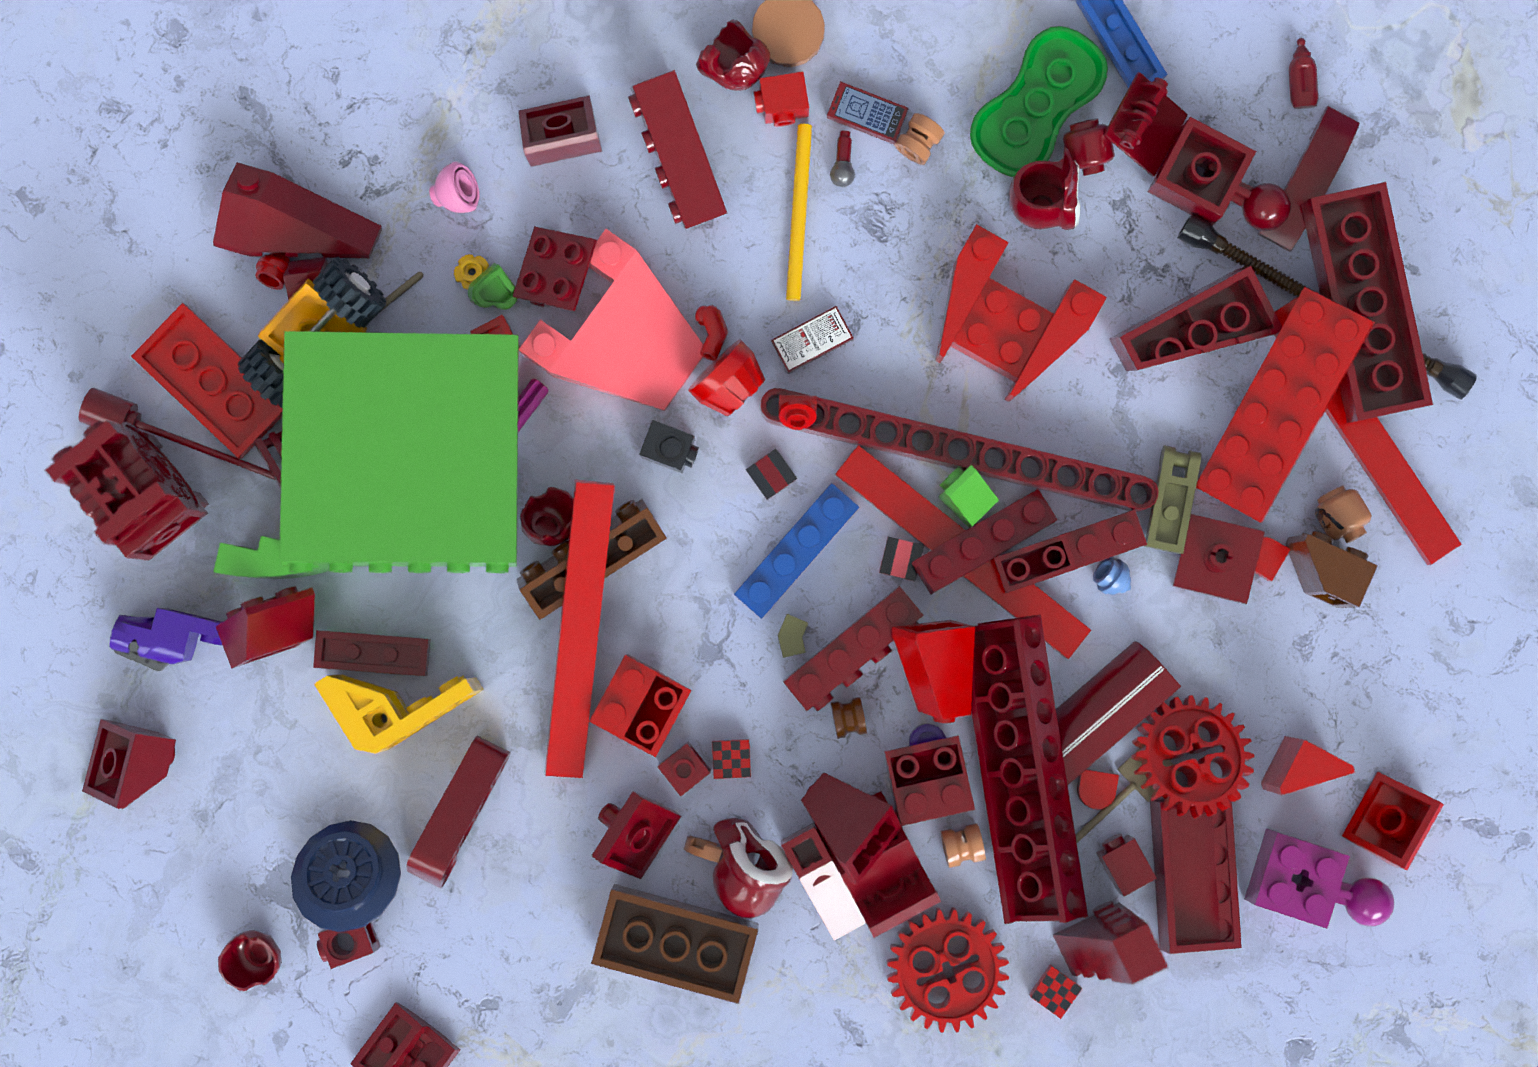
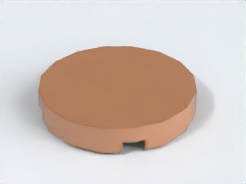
(789, 30)

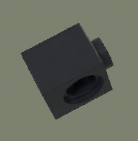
(657, 435)

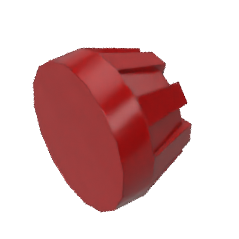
(729, 380)

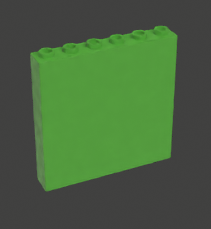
(399, 451)

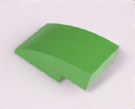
(258, 563)

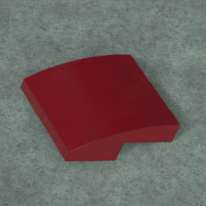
(405, 1042)

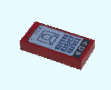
(867, 112)

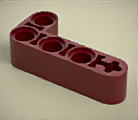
(457, 812)

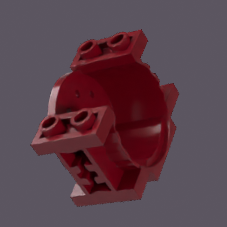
(128, 488)

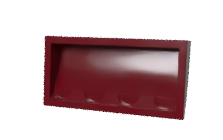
(1195, 880)

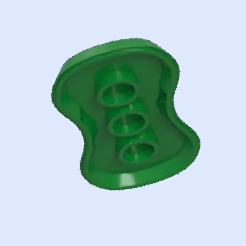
(1055, 79)

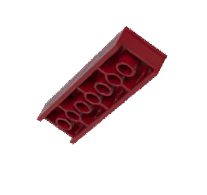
(1024, 774)

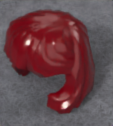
(734, 58)

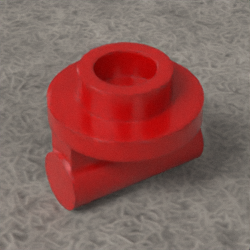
(797, 411)

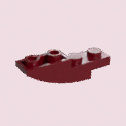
(1070, 551)

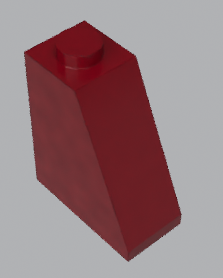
(851, 823)

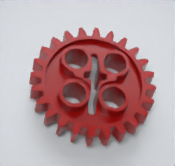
(1203, 788)
(960, 1002)

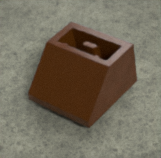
(1330, 572)

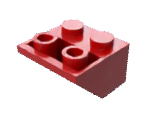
(640, 705)

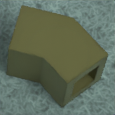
(791, 636)

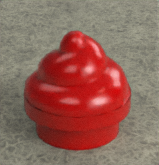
(271, 270)

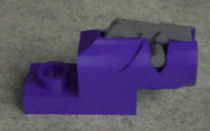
(162, 639)

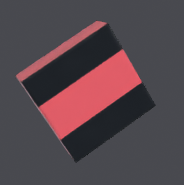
(899, 557)

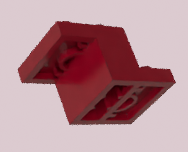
(893, 887)

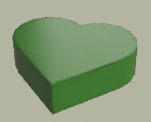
(492, 289)

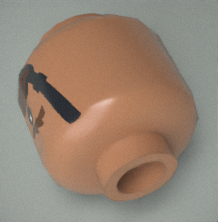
(1343, 514)

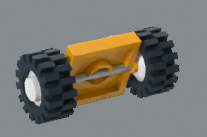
(334, 302)

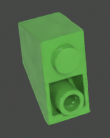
(967, 495)

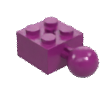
(1321, 885)

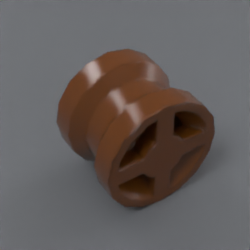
(848, 717)

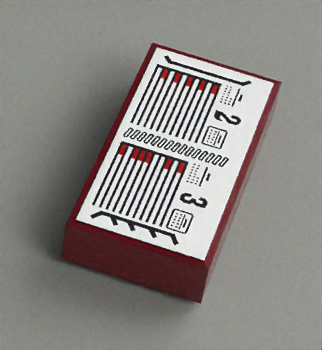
(812, 339)

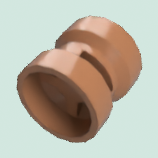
(919, 138)
(963, 845)

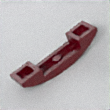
(1314, 172)

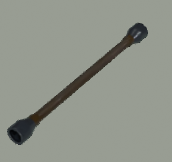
(1201, 234)

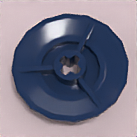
(351, 901)

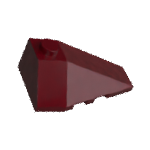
(277, 216)

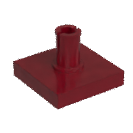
(1219, 559)
(634, 834)

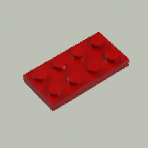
(206, 380)

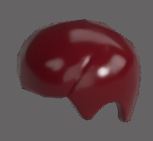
(547, 517)
(249, 960)

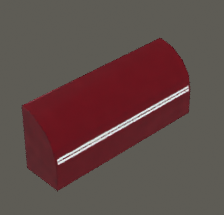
(1111, 706)

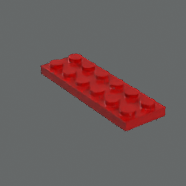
(1284, 404)

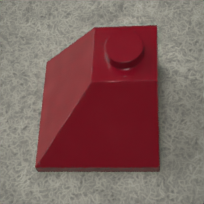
(126, 762)

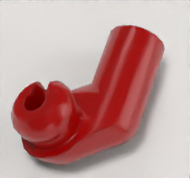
(716, 328)

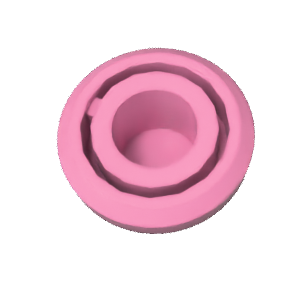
(455, 189)

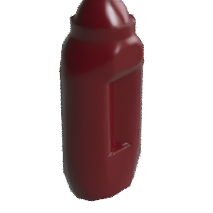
(1303, 78)

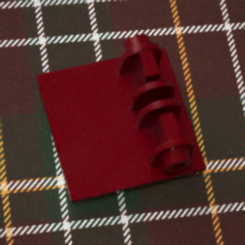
(1146, 123)
(554, 268)

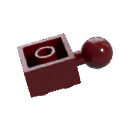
(1224, 167)

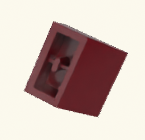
(268, 626)
(929, 780)

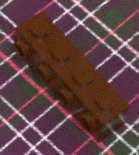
(630, 536)

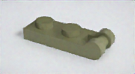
(1173, 508)

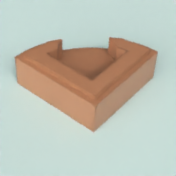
(703, 848)

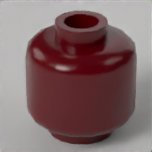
(1089, 146)

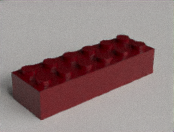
(1364, 270)

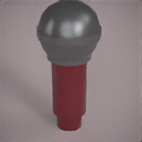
(842, 172)

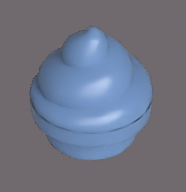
(1112, 576)

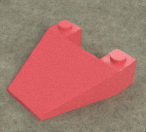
(632, 339)

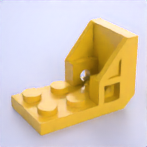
(360, 709)

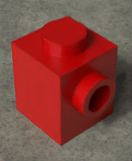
(782, 98)

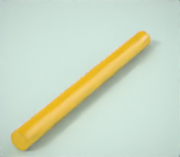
(799, 209)

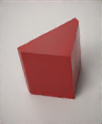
(1302, 765)
(1392, 821)

